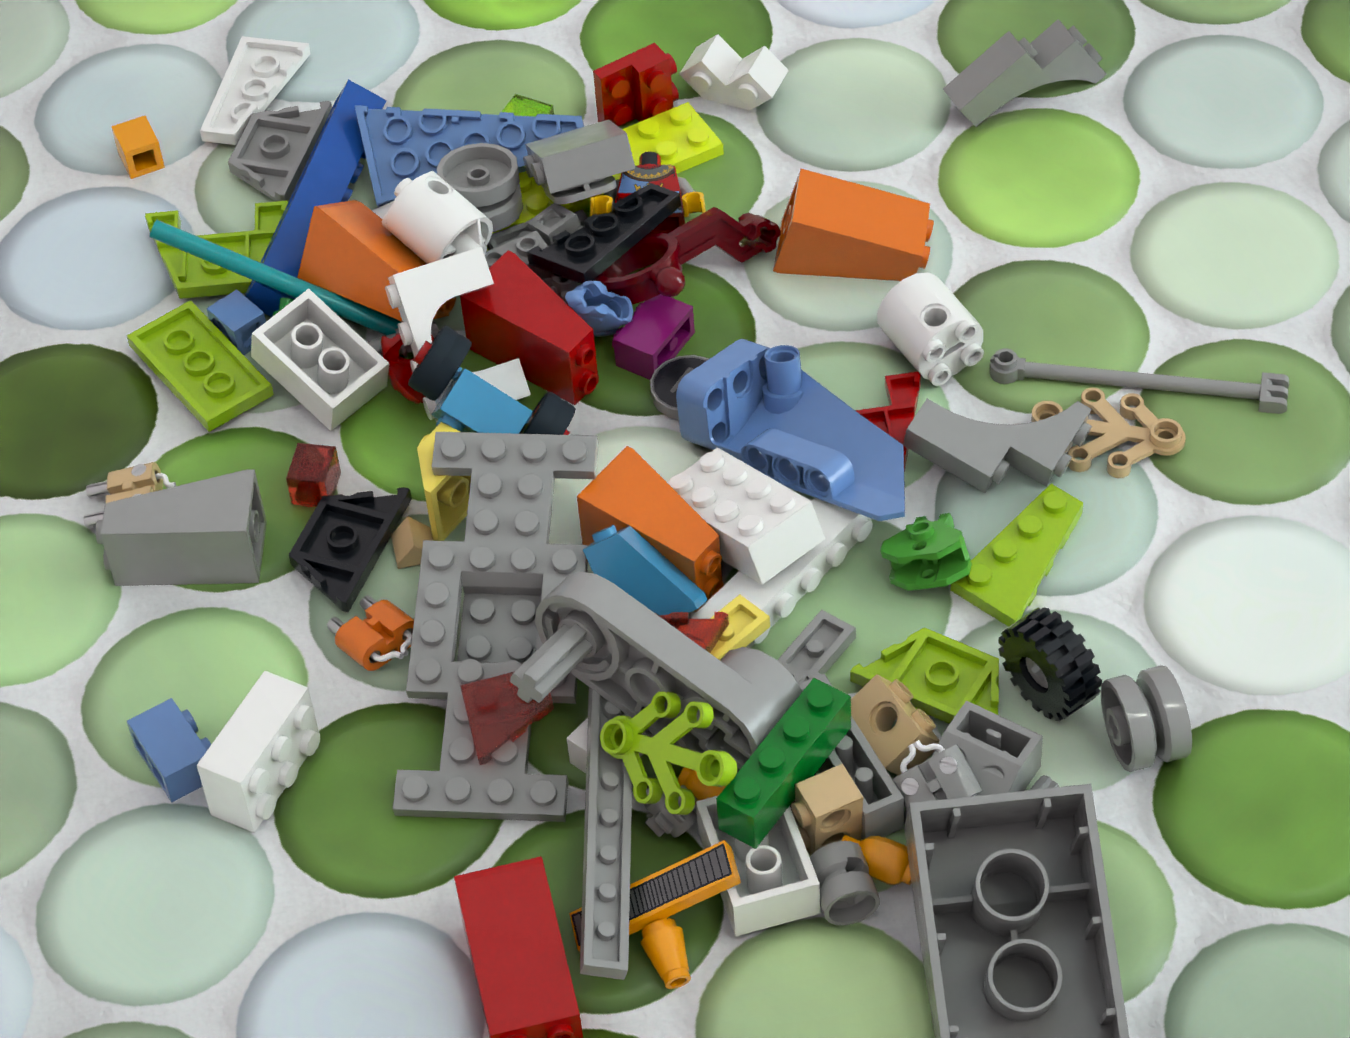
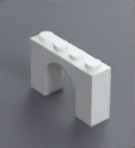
(424, 290)

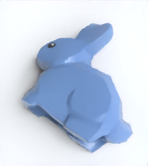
(600, 308)

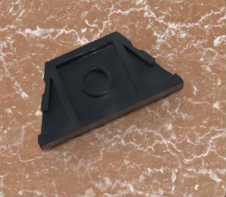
(346, 541)

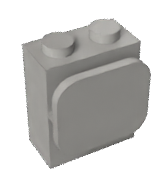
(579, 161)

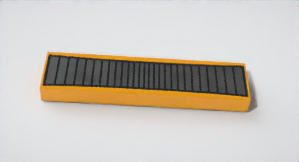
(676, 887)

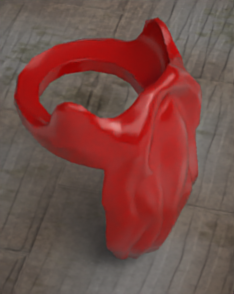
(399, 368)

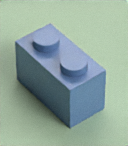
(170, 747)

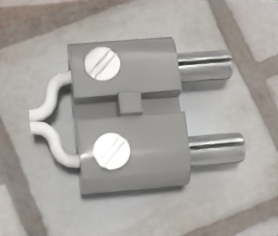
(938, 778)

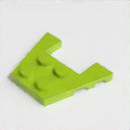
(201, 278)

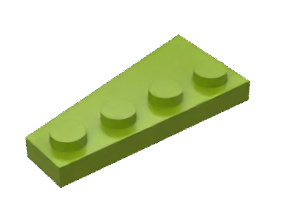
(1014, 563)

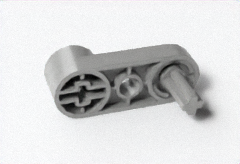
(633, 653)

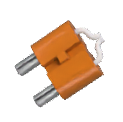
(377, 635)

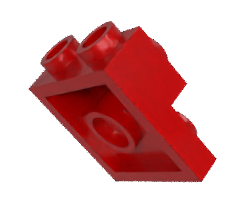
(635, 86)

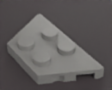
(277, 148)

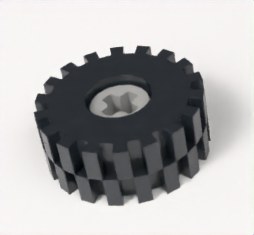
(1050, 663)

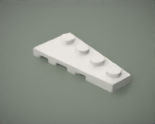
(250, 84)

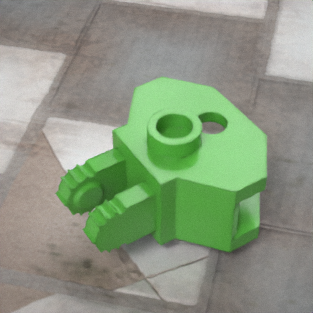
(927, 554)

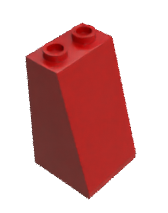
(531, 322)
(518, 952)

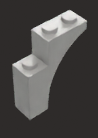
(1018, 66)
(985, 451)

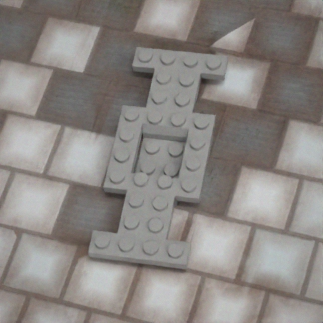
(504, 578)

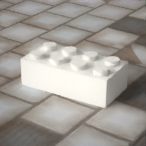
(756, 518)

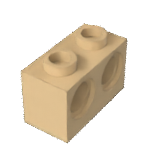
(828, 808)

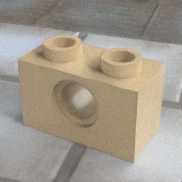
(876, 710)

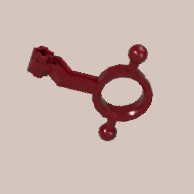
(673, 249)

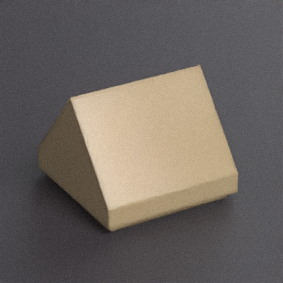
(408, 542)

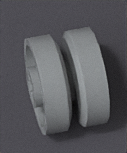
(487, 179)
(1146, 718)

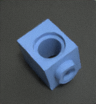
(236, 319)

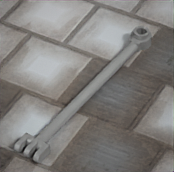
(1271, 393)

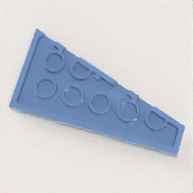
(413, 142)

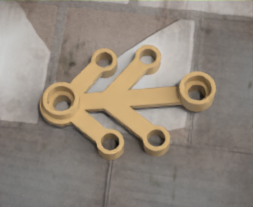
(1156, 436)

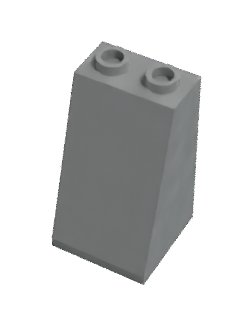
(187, 533)

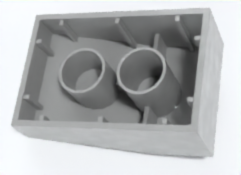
(1015, 916)

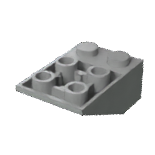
(996, 749)

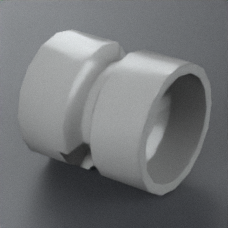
(845, 883)

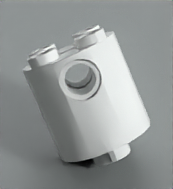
(435, 219)
(930, 327)

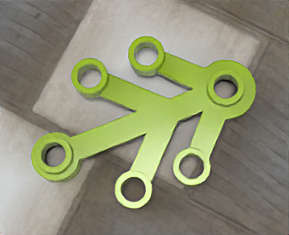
(624, 740)

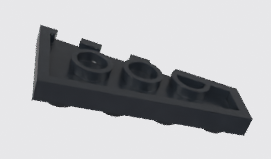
(606, 235)

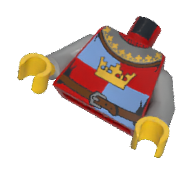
(652, 172)

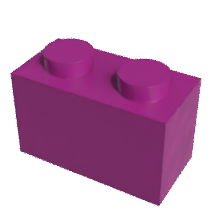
(654, 335)

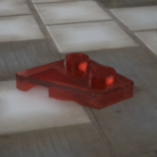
(499, 713)

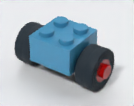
(472, 402)

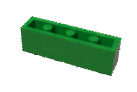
(785, 757)

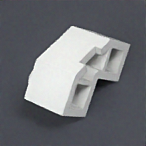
(726, 78)

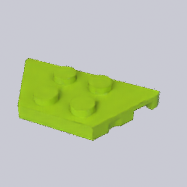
(937, 673)

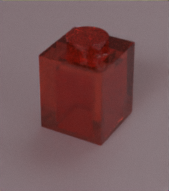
(313, 474)

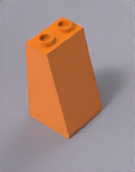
(851, 231)
(356, 255)
(637, 496)

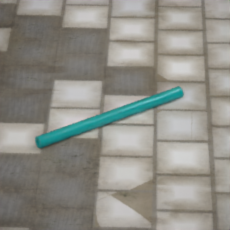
(271, 277)

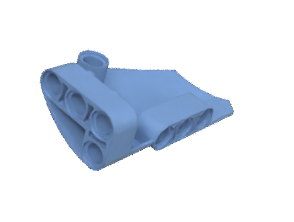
(791, 429)

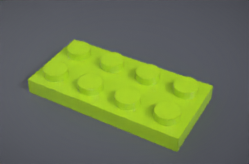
(200, 365)

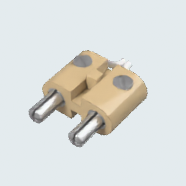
(126, 484)

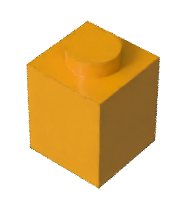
(138, 147)

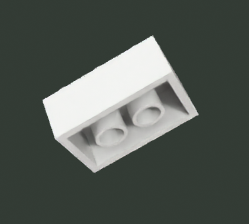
(319, 359)
(259, 752)
(774, 877)

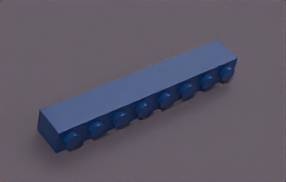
(322, 182)

